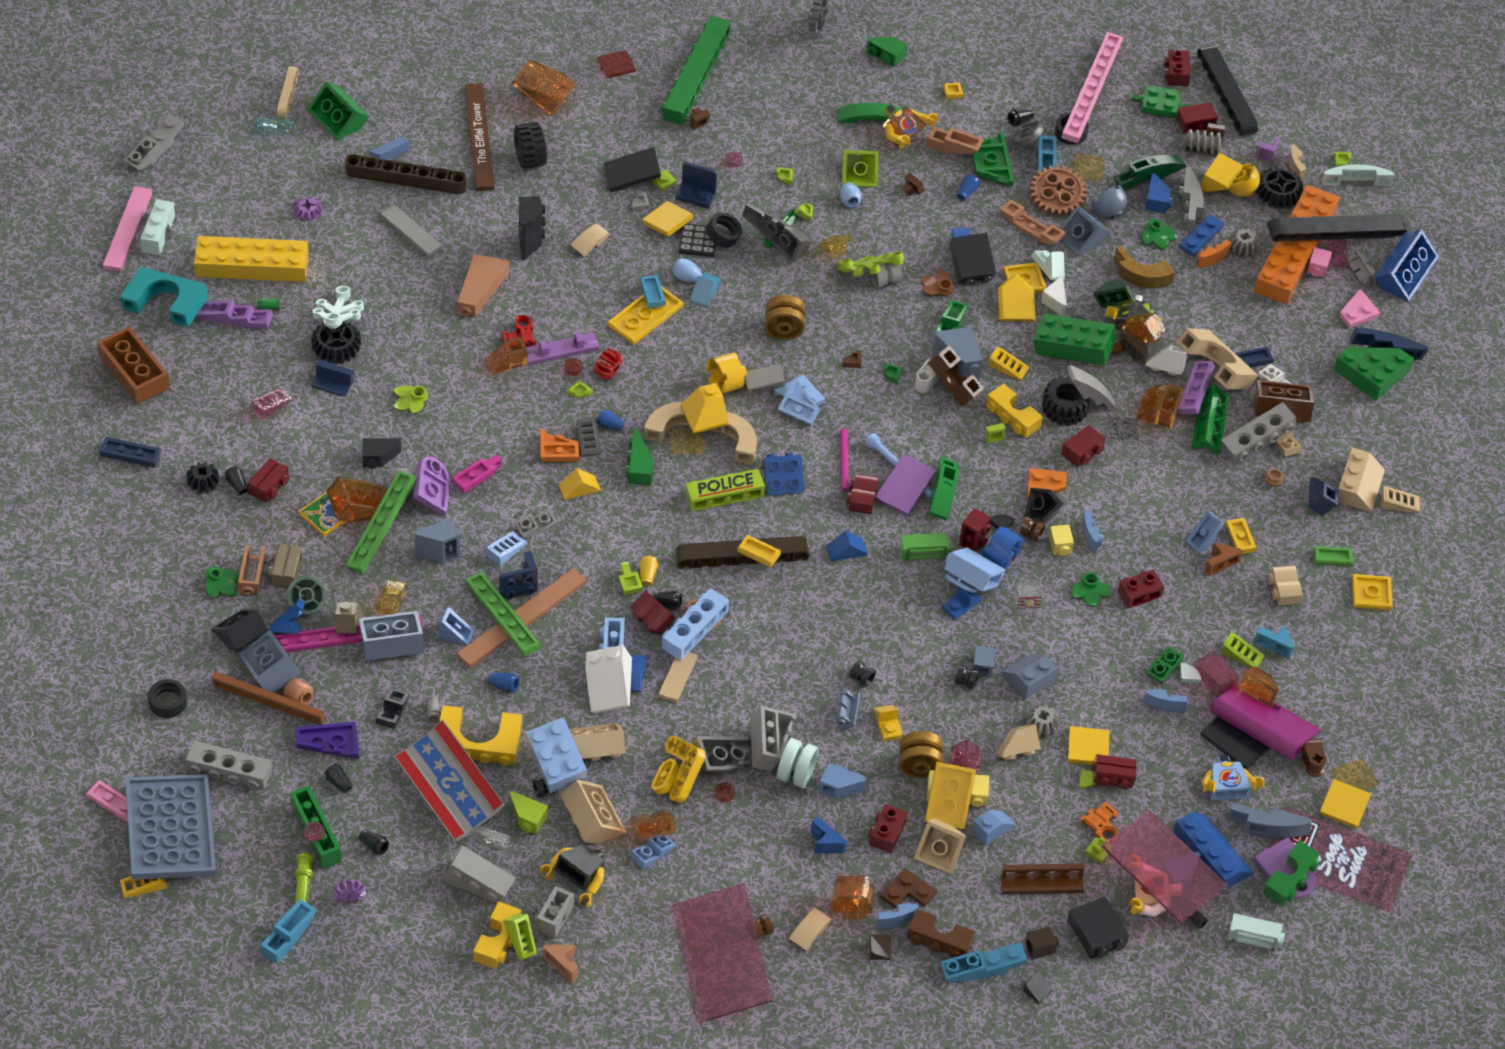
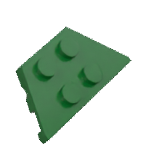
(993, 161)

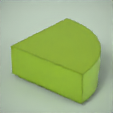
(1341, 158)
(785, 174)
(805, 211)
(579, 390)
(1086, 779)

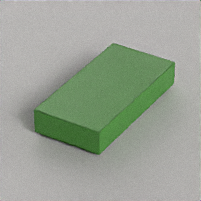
(1333, 556)

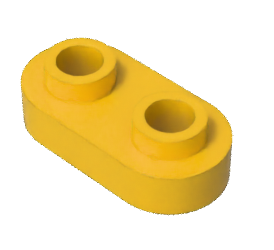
(665, 776)

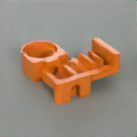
(1101, 818)

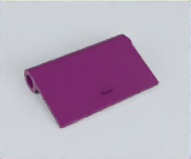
(1269, 725)

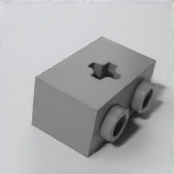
(555, 912)

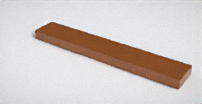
(268, 698)

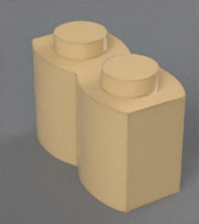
(1285, 585)

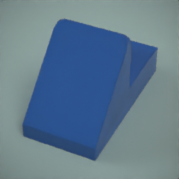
(961, 603)
(286, 622)
(828, 839)

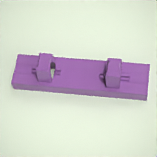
(562, 348)
(1196, 387)

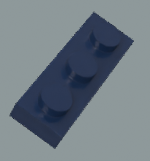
(130, 452)

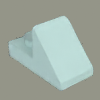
(1050, 263)

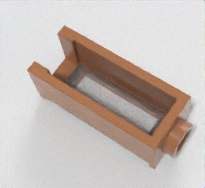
(251, 572)

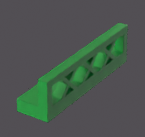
(1205, 420)

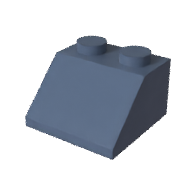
(1031, 674)

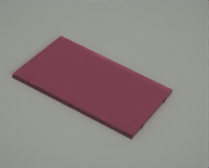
(1164, 866)

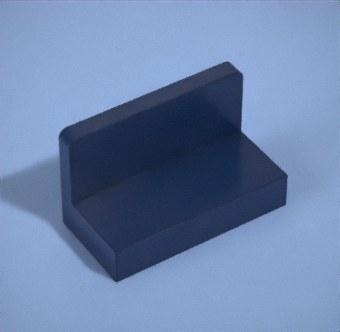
(333, 378)

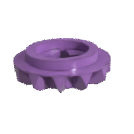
(301, 211)
(342, 891)

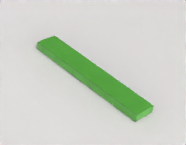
(381, 522)
(503, 614)

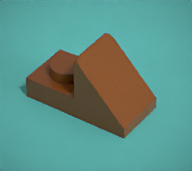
(1222, 558)

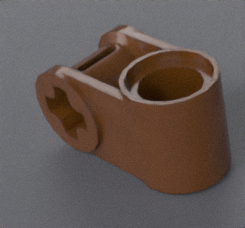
(1314, 757)

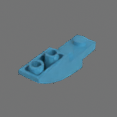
(984, 965)

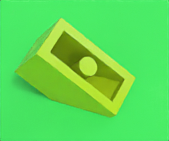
(528, 812)

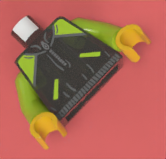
(1124, 312)

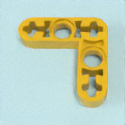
(692, 762)

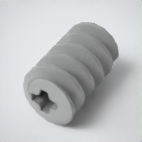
(1202, 141)

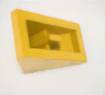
(578, 484)

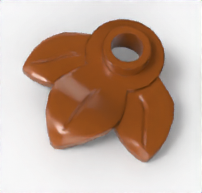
(938, 285)

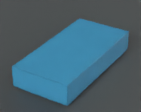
(652, 291)

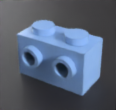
(612, 633)

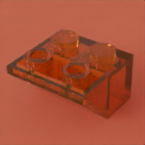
(1161, 404)

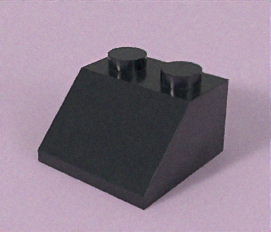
(240, 629)

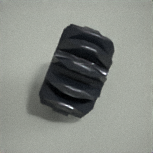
(202, 477)

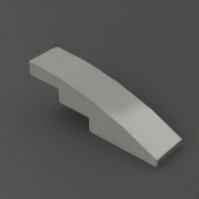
(1091, 387)

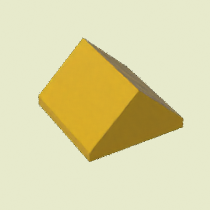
(1220, 174)

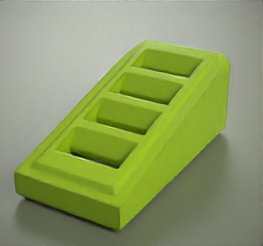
(1238, 643)
(515, 924)

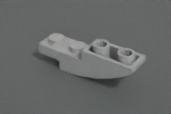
(156, 144)
(1191, 197)

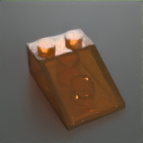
(544, 85)
(355, 499)

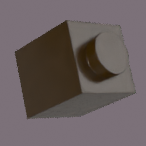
(1041, 942)

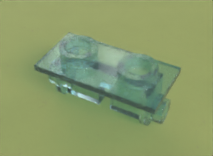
(274, 125)

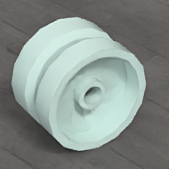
(797, 763)

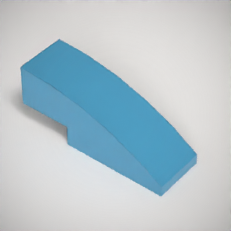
(1046, 152)
(287, 931)

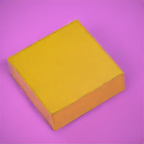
(952, 90)

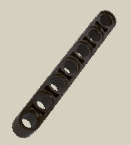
(405, 174)
(725, 552)

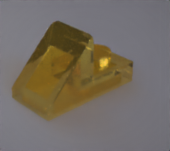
(836, 245)

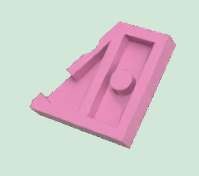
(1359, 310)

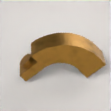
(1143, 275)

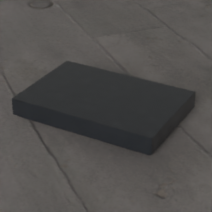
(632, 169)
(1234, 742)

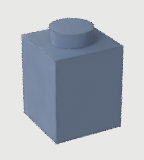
(984, 660)

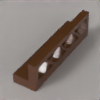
(1042, 881)

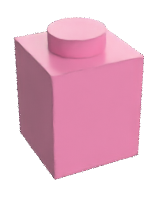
(1319, 262)

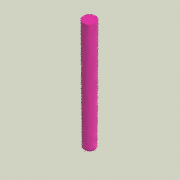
(844, 460)

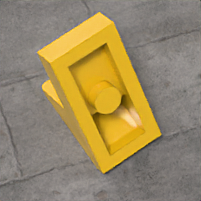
(888, 722)

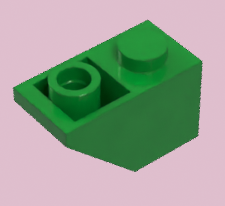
(887, 49)

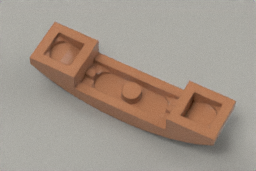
(1015, 215)

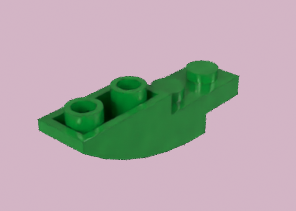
(944, 488)

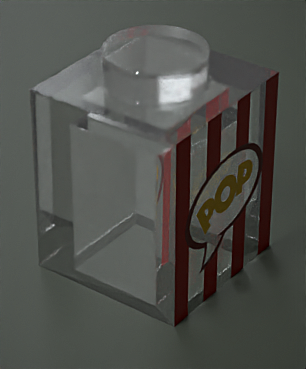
(1028, 594)

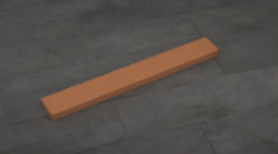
(527, 613)

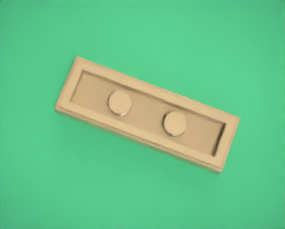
(677, 678)

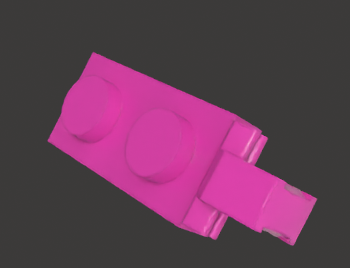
(476, 473)

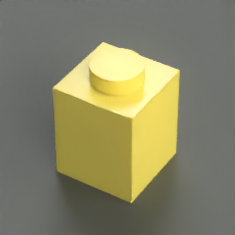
(1061, 540)

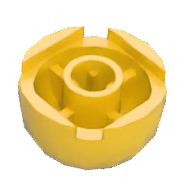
(1245, 182)

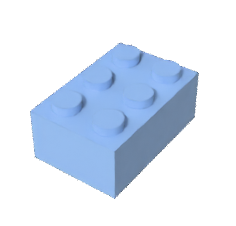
(556, 755)

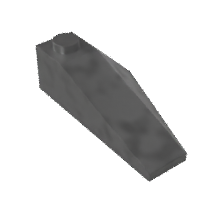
(782, 235)
(724, 752)

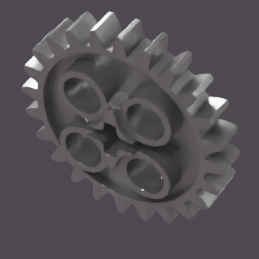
(817, 15)

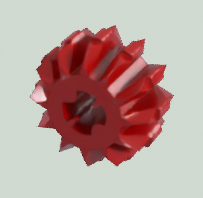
(608, 364)

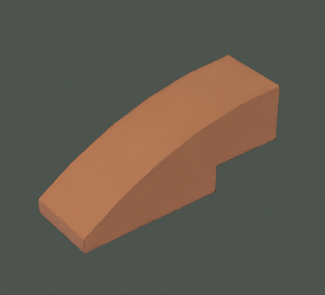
(953, 141)

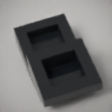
(393, 708)

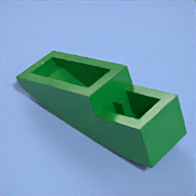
(953, 316)

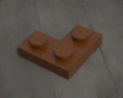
(907, 885)

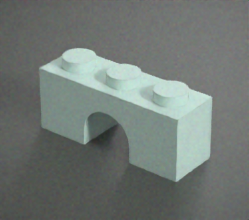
(154, 232)

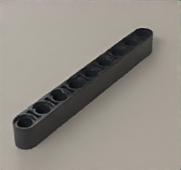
(1336, 227)

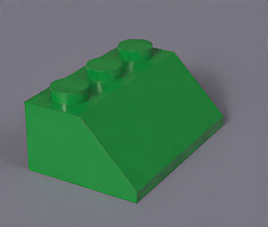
(337, 111)

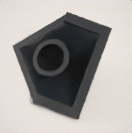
(1042, 505)

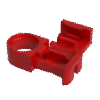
(524, 332)

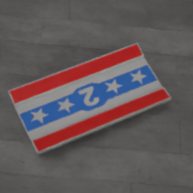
(450, 781)

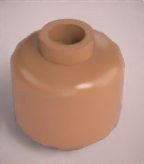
(299, 691)

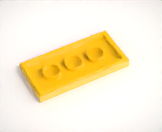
(638, 320)

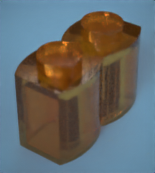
(647, 825)

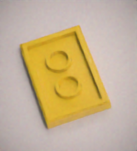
(950, 794)

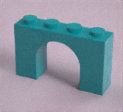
(149, 283)

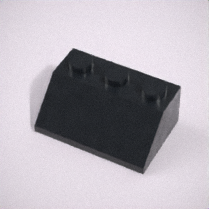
(531, 224)

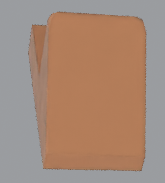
(559, 958)

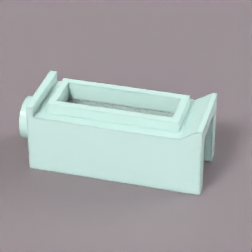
(1256, 932)

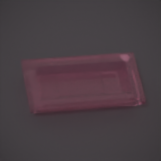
(1339, 253)

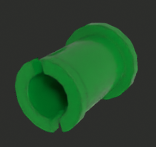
(268, 304)

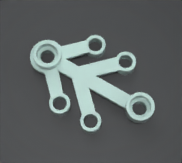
(334, 319)

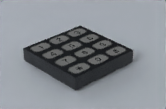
(695, 241)

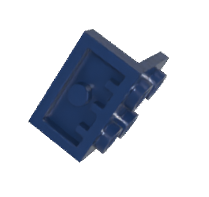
(697, 185)
(520, 581)

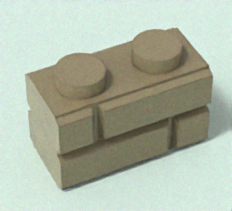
(286, 565)

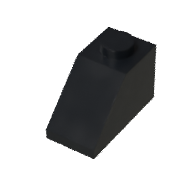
(379, 451)

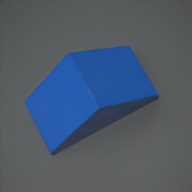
(846, 546)

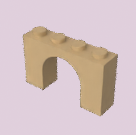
(1233, 371)

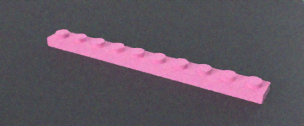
(1092, 87)

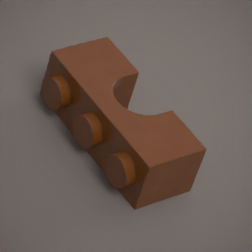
(961, 387)
(953, 943)

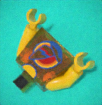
(905, 124)

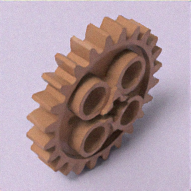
(1057, 190)

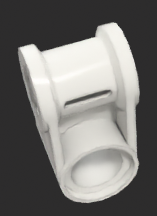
(925, 378)

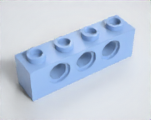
(685, 634)

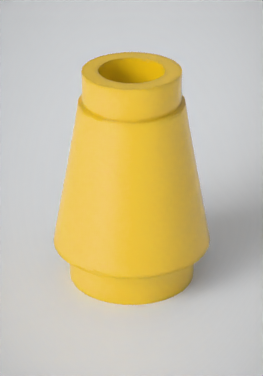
(648, 568)

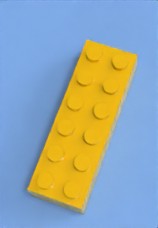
(251, 259)

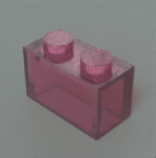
(1216, 673)

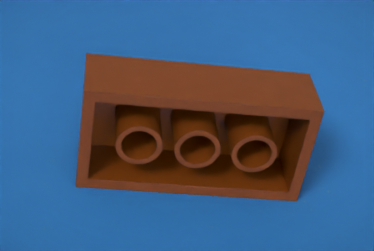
(133, 365)

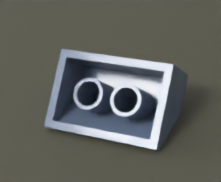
(391, 635)

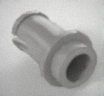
(433, 713)

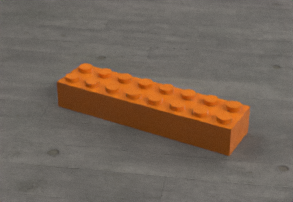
(1290, 258)

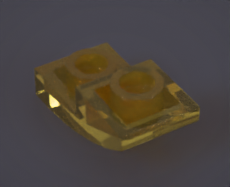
(391, 597)

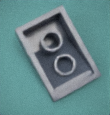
(269, 662)

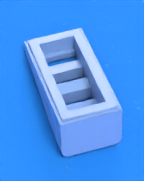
(501, 558)

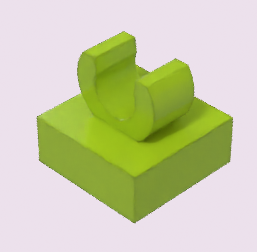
(1095, 850)

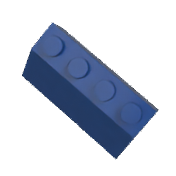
(1407, 265)
(1215, 851)

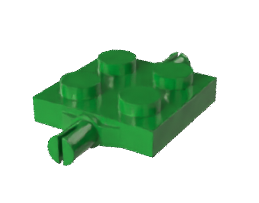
(1160, 101)

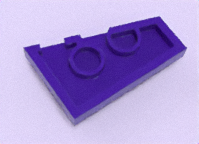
(329, 738)

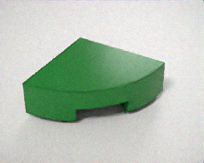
(893, 372)

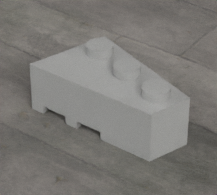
(769, 736)
(478, 876)

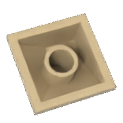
(940, 845)

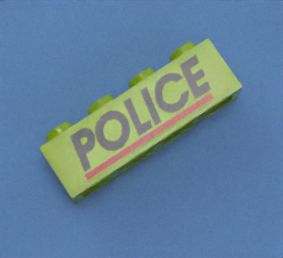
(724, 490)

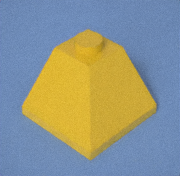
(705, 409)

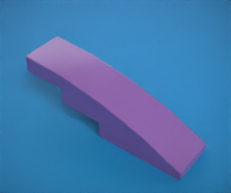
(237, 315)

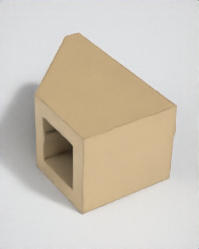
(1018, 741)

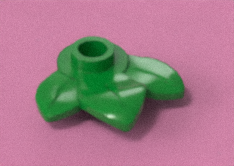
(1159, 236)
(223, 583)
(1092, 591)

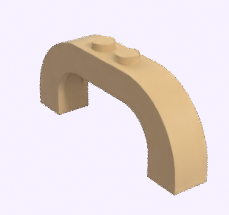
(739, 429)

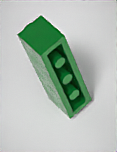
(308, 810)

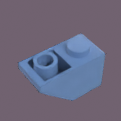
(841, 782)

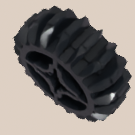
(1280, 187)
(336, 345)

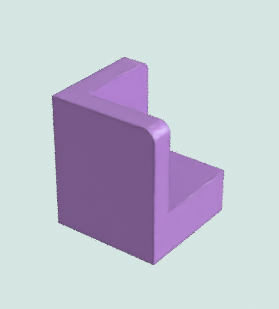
(1266, 151)

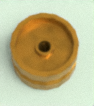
(784, 317)
(919, 753)

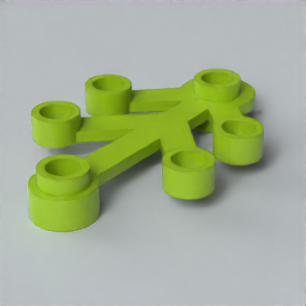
(870, 263)

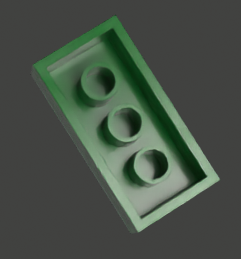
(1074, 339)

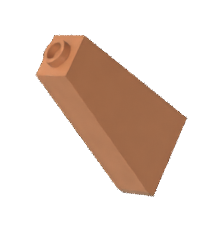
(480, 283)

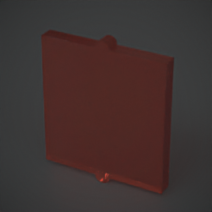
(616, 64)

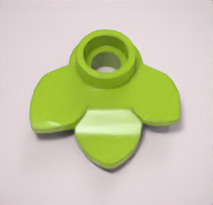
(409, 398)

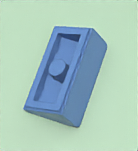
(391, 149)

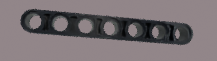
(1228, 90)

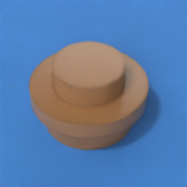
(1274, 477)

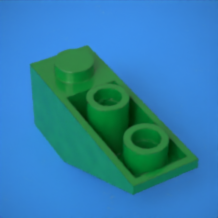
(640, 460)

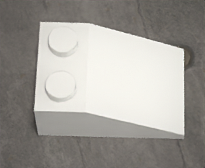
(608, 678)

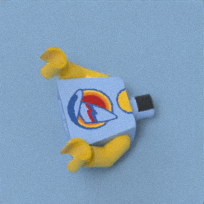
(1229, 780)

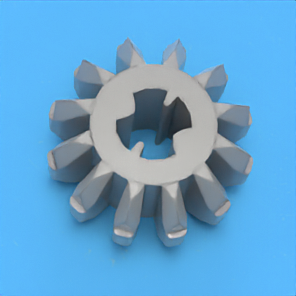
(1244, 242)
(1044, 718)

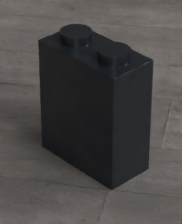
(972, 258)
(1098, 928)

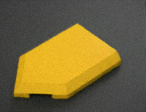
(1016, 300)

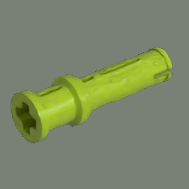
(303, 875)

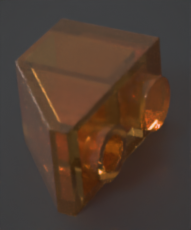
(508, 356)

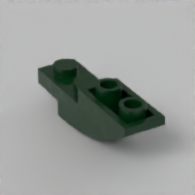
(1143, 168)

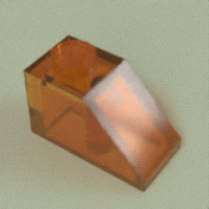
(1144, 327)
(1259, 685)

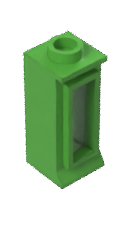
(925, 546)

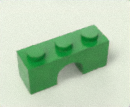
(1282, 886)

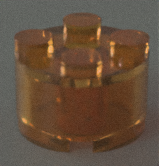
(853, 896)

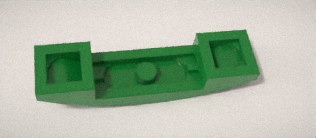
(863, 111)

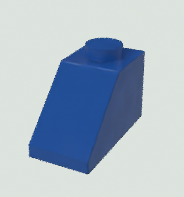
(1158, 196)

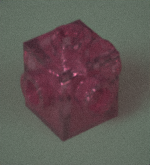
(966, 755)

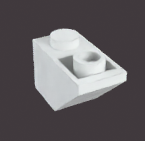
(1169, 359)

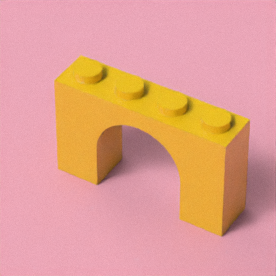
(500, 749)

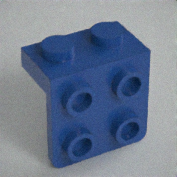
(783, 473)

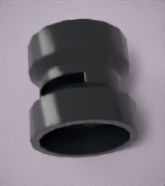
(862, 673)
(967, 676)
(540, 786)

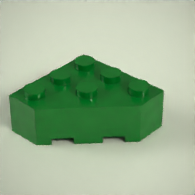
(1373, 368)

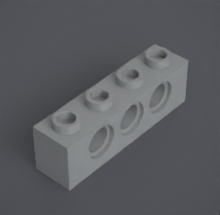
(1279, 415)
(238, 764)

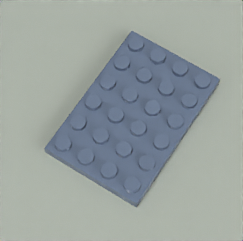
(170, 826)

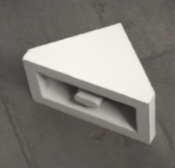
(1055, 297)

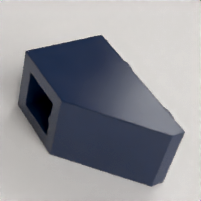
(1322, 496)

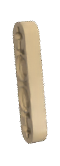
(287, 95)

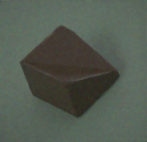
(880, 947)

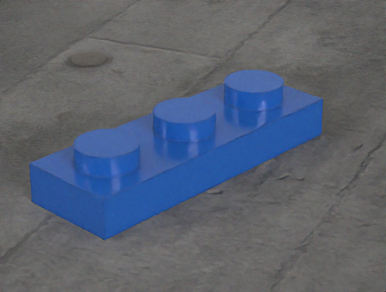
(1201, 235)

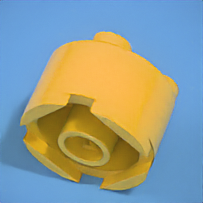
(726, 372)

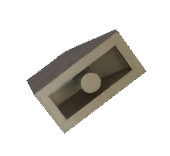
(347, 617)

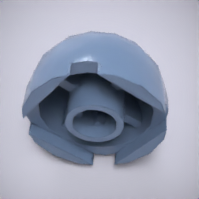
(1110, 203)

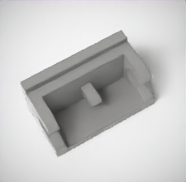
(765, 377)

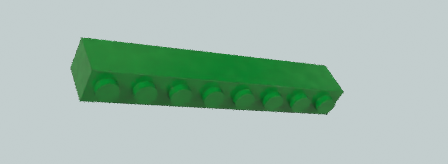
(696, 70)

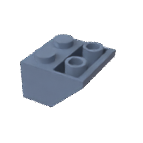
(438, 542)

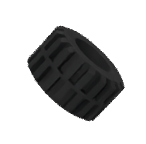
(530, 145)
(1061, 410)

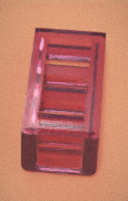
(269, 409)

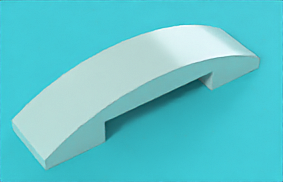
(1357, 172)

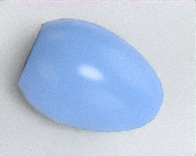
(850, 195)
(686, 270)

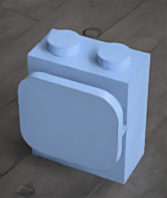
(972, 570)

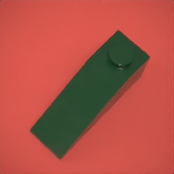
(1114, 294)

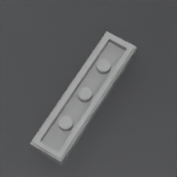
(411, 231)

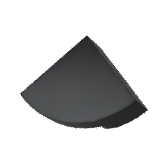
(1002, 519)

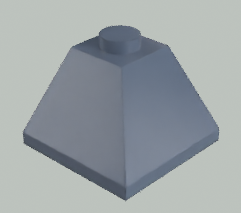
(1083, 231)

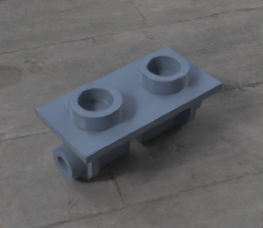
(848, 710)

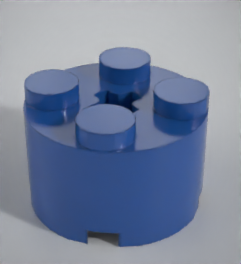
(1003, 547)

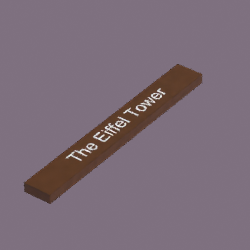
(479, 137)

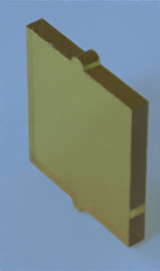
(1089, 166)
(685, 442)
(1356, 774)

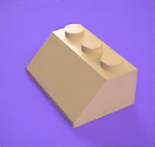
(1360, 480)
(599, 741)
(592, 812)

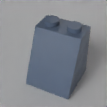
(965, 346)

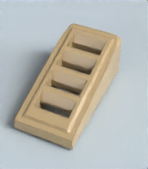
(1392, 504)

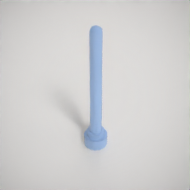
(873, 442)

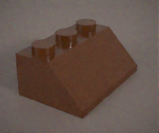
(1295, 396)

